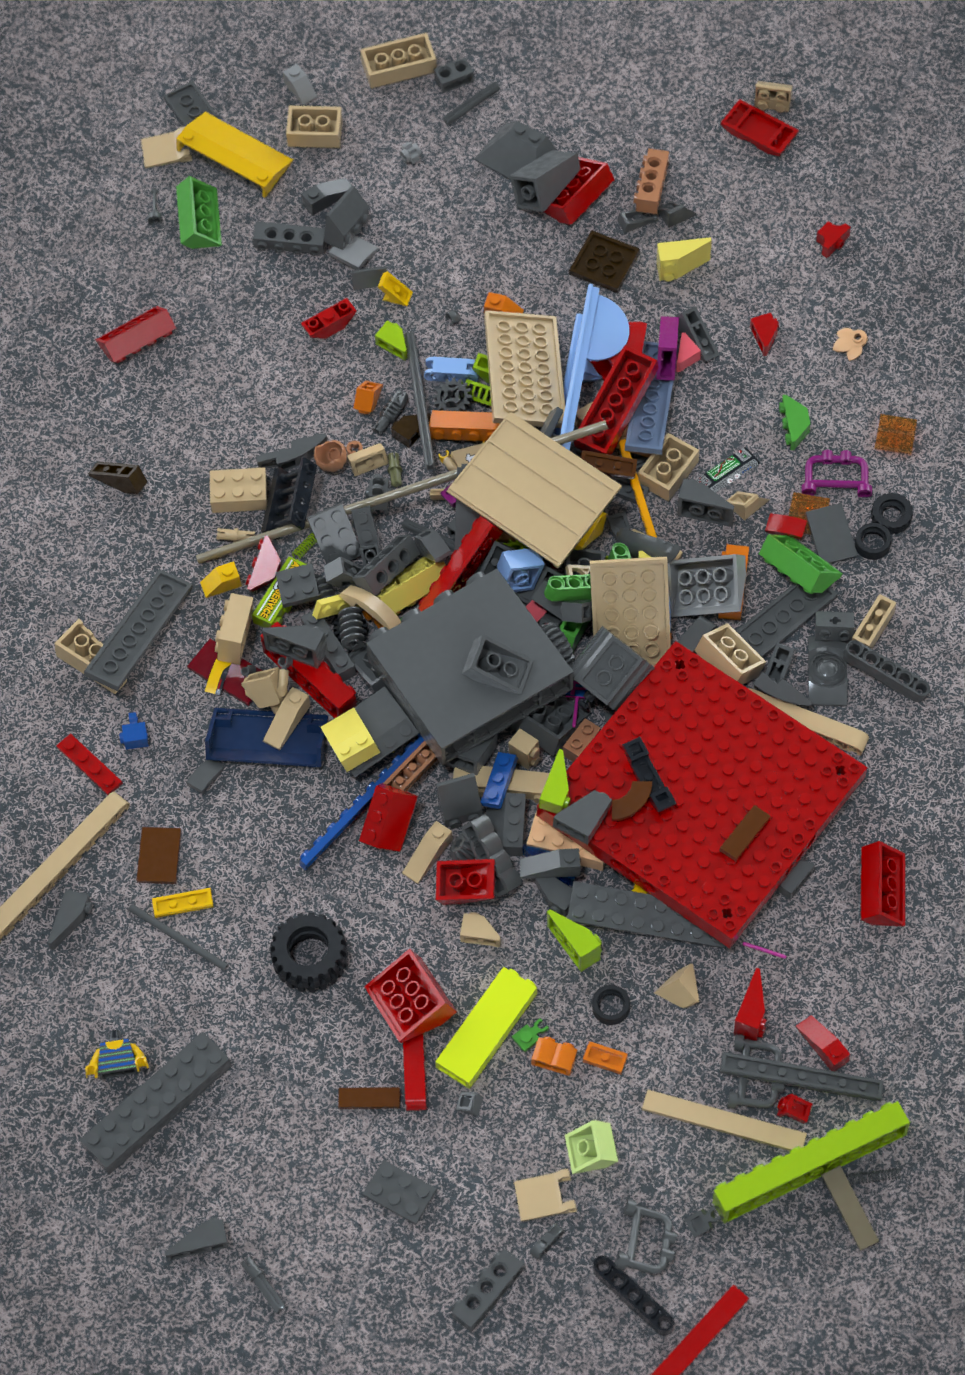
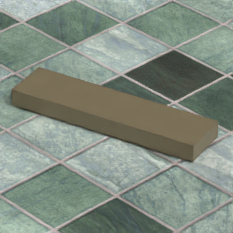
(850, 1208)

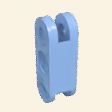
(450, 368)

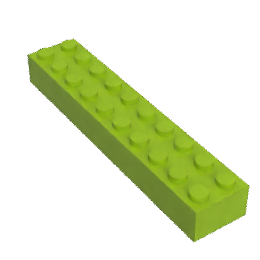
(810, 1161)

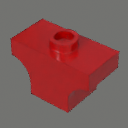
(832, 237)

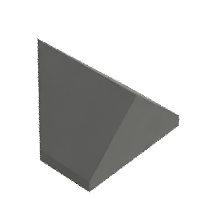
(674, 213)

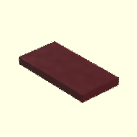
(203, 664)

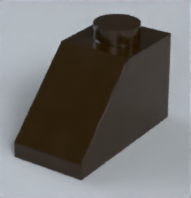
(407, 429)

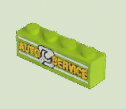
(270, 607)

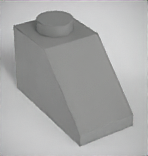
(299, 84)

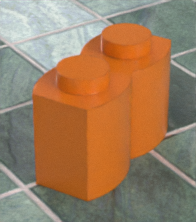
(554, 1055)

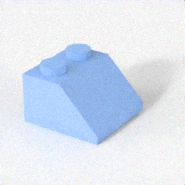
(520, 568)

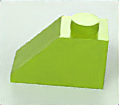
(392, 339)

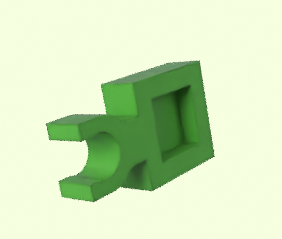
(527, 1036)

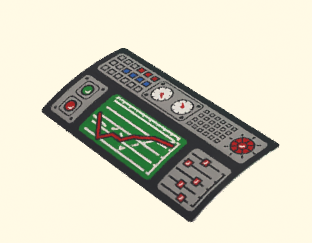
(729, 470)

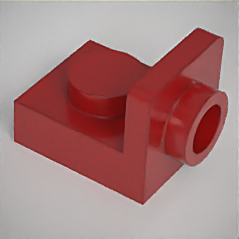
(794, 1108)

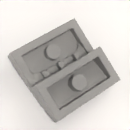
(355, 253)

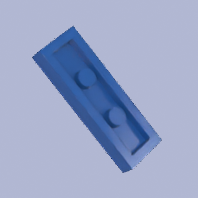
(499, 780)

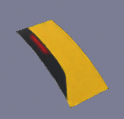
(217, 677)

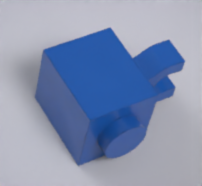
(134, 734)

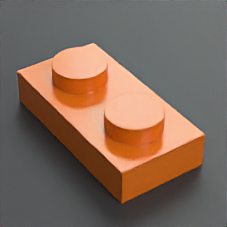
(605, 1057)

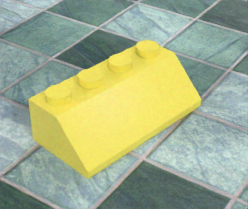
(411, 584)

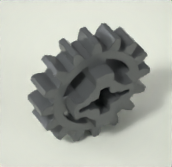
(456, 390)

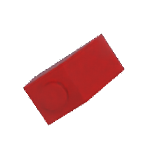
(764, 330)

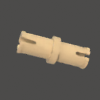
(233, 535)

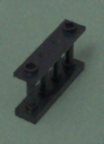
(279, 494)

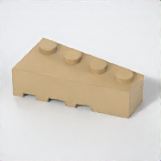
(78, 648)

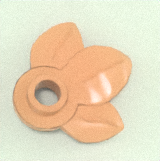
(849, 344)

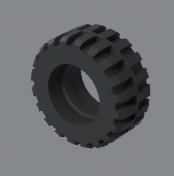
(313, 975)

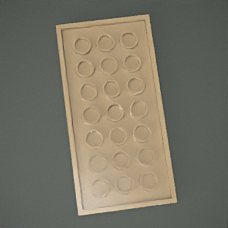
(524, 366)

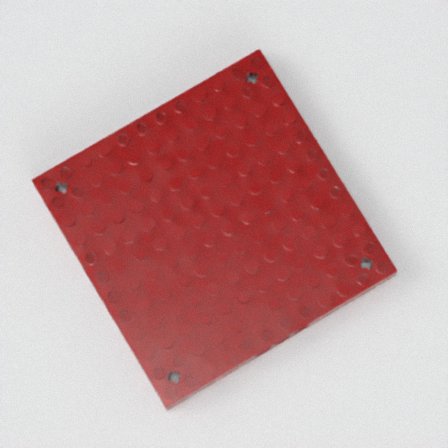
(718, 757)

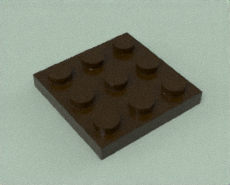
(604, 261)

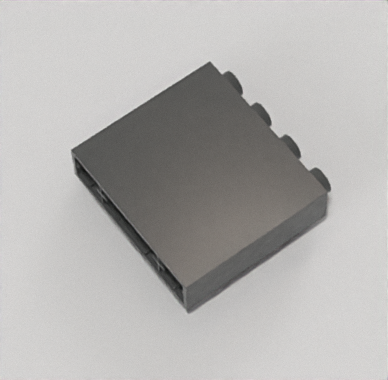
(428, 651)

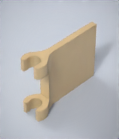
(163, 150)
(542, 1196)

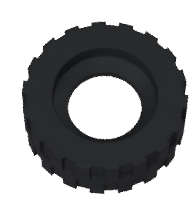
(897, 501)

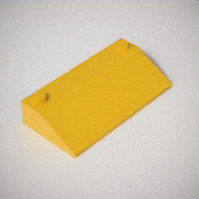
(234, 150)

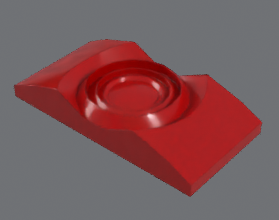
(758, 128)

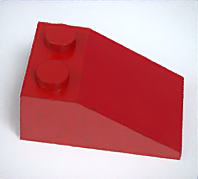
(465, 881)
(751, 1014)

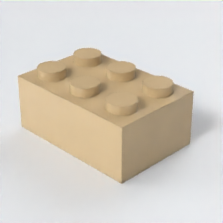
(314, 126)
(666, 471)
(238, 490)
(234, 628)
(730, 654)

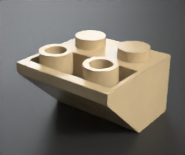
(773, 96)

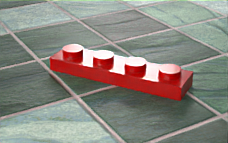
(89, 764)

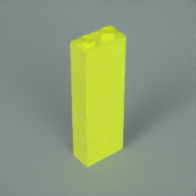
(486, 1027)

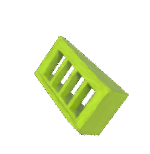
(475, 384)

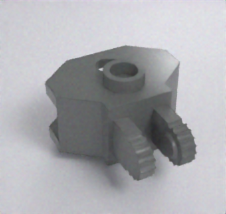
(377, 486)

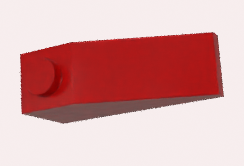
(824, 1043)

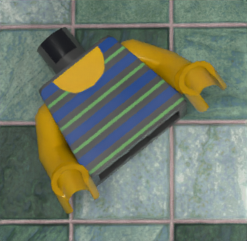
(116, 1058)

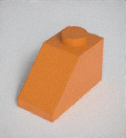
(501, 303)
(367, 396)

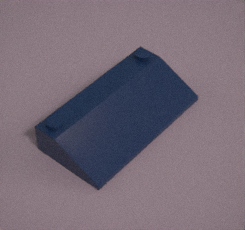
(242, 736)

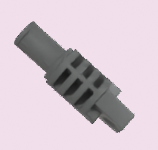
(390, 411)

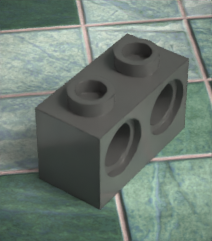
(453, 75)

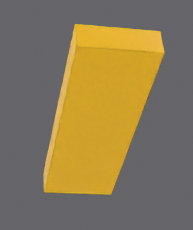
(182, 902)

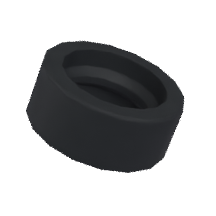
(873, 554)
(610, 1019)

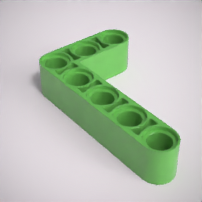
(579, 586)

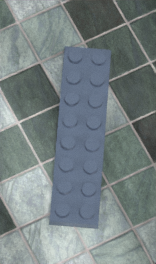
(649, 421)

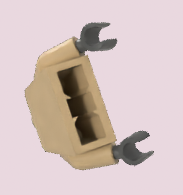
(267, 686)

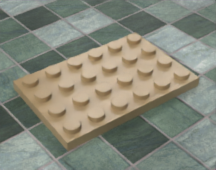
(633, 603)

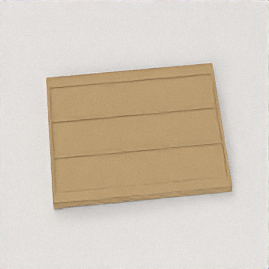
(534, 489)

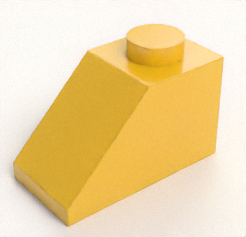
(221, 580)

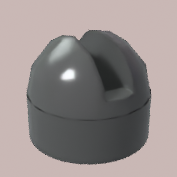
(455, 317)

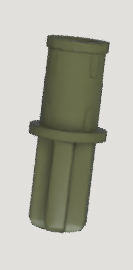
(394, 470)

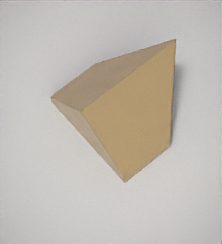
(746, 503)
(680, 988)

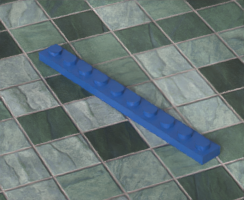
(351, 814)

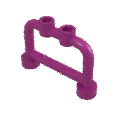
(863, 487)

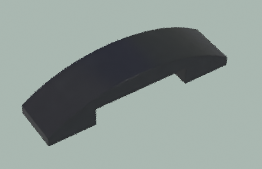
(645, 771)

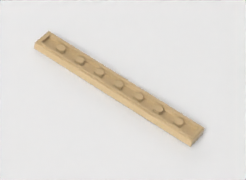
(723, 1121)

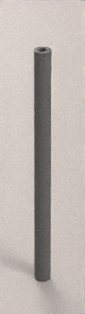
(178, 937)

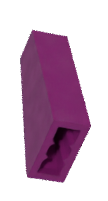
(667, 348)

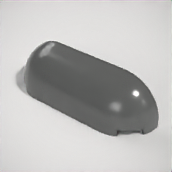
(650, 545)

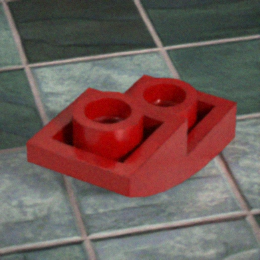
(785, 525)

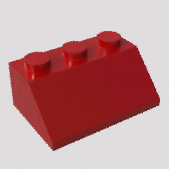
(388, 818)

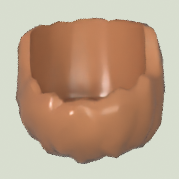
(330, 456)

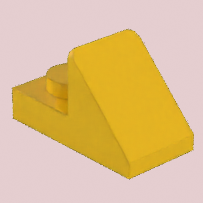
(394, 290)

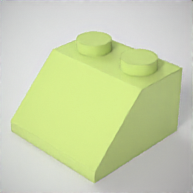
(591, 1147)

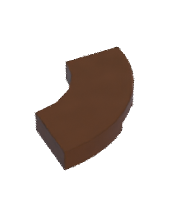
(632, 801)

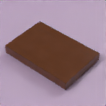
(159, 855)

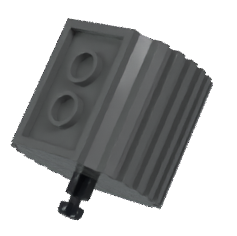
(609, 670)

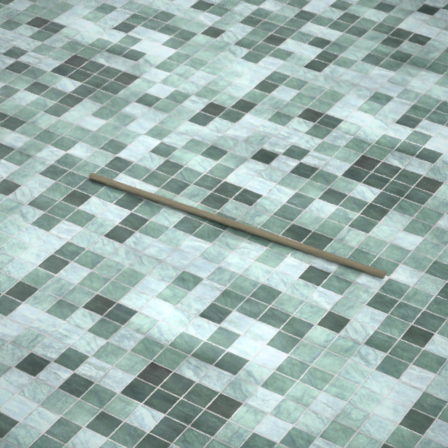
(379, 499)

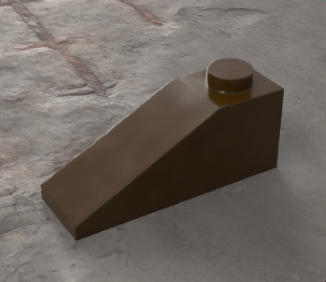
(120, 476)

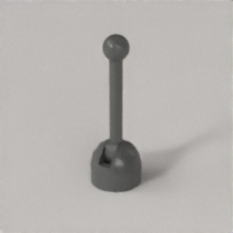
(154, 213)

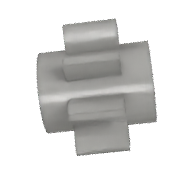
(410, 152)

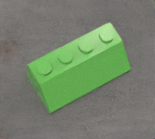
(198, 214)
(799, 563)

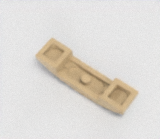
(371, 604)

